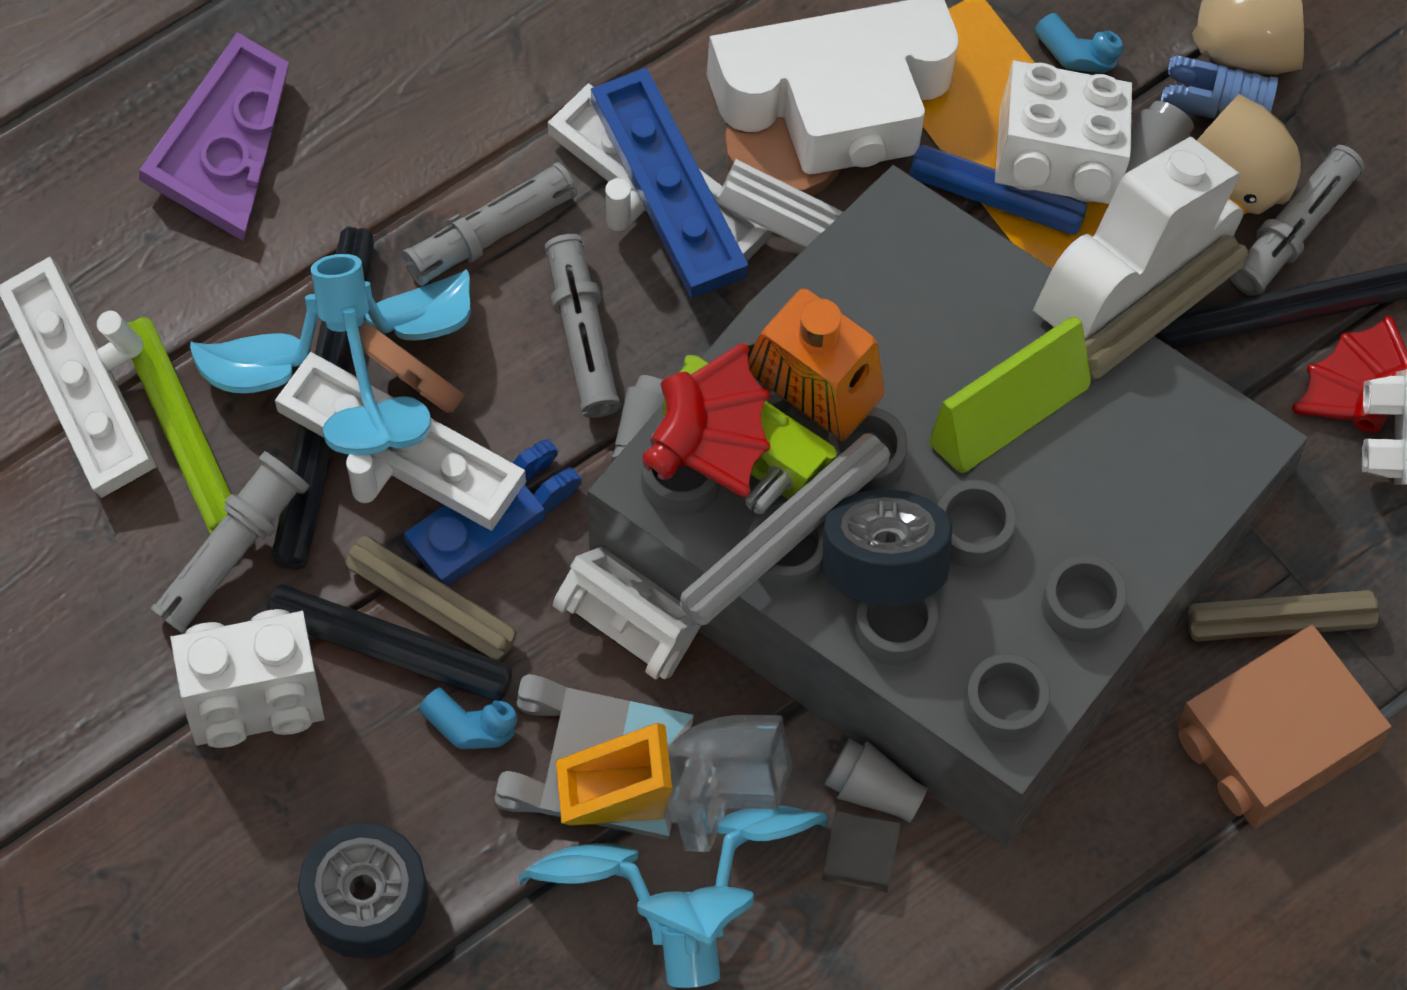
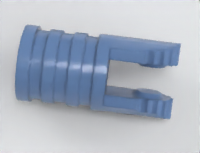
(1223, 83)

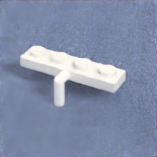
(583, 134)
(79, 373)
(440, 466)

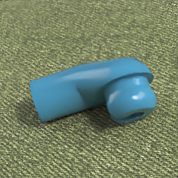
(1076, 53)
(471, 729)

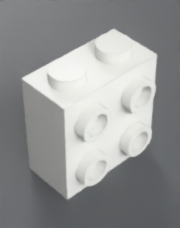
(1063, 132)
(247, 678)

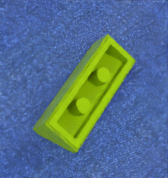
(1012, 397)

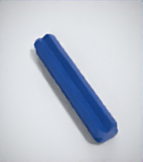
(979, 184)

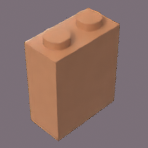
(1282, 727)

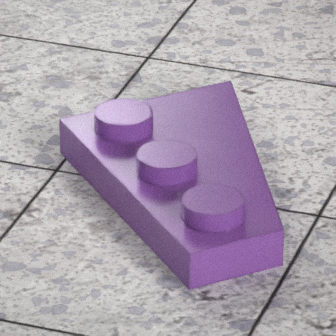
(222, 137)

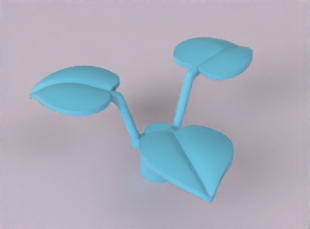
(342, 301)
(681, 920)

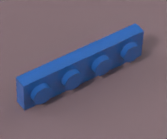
(669, 183)

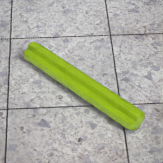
(180, 425)

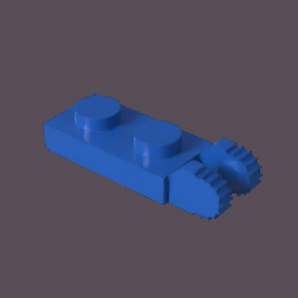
(455, 545)

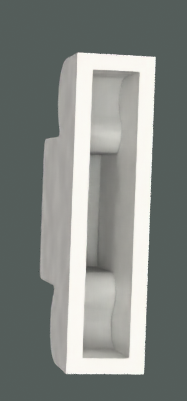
(838, 80)
(1150, 230)

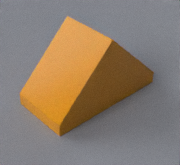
(617, 779)

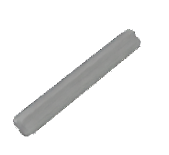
(783, 529)

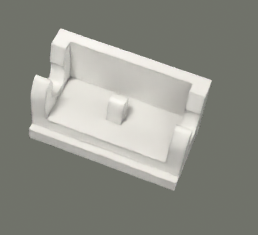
(628, 610)

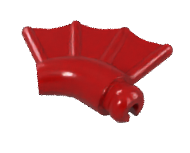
(1339, 379)
(712, 423)

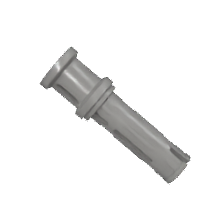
(247, 517)

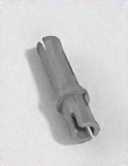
(469, 235)
(1282, 238)
(569, 263)

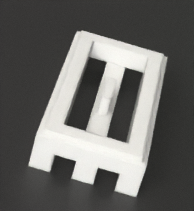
(775, 205)

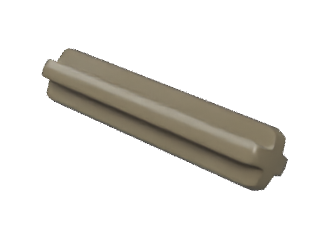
(431, 598)
(1282, 615)

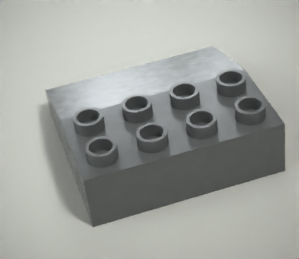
(1062, 546)

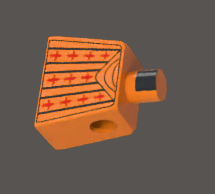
(813, 358)

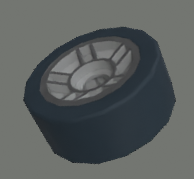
(887, 547)
(380, 861)

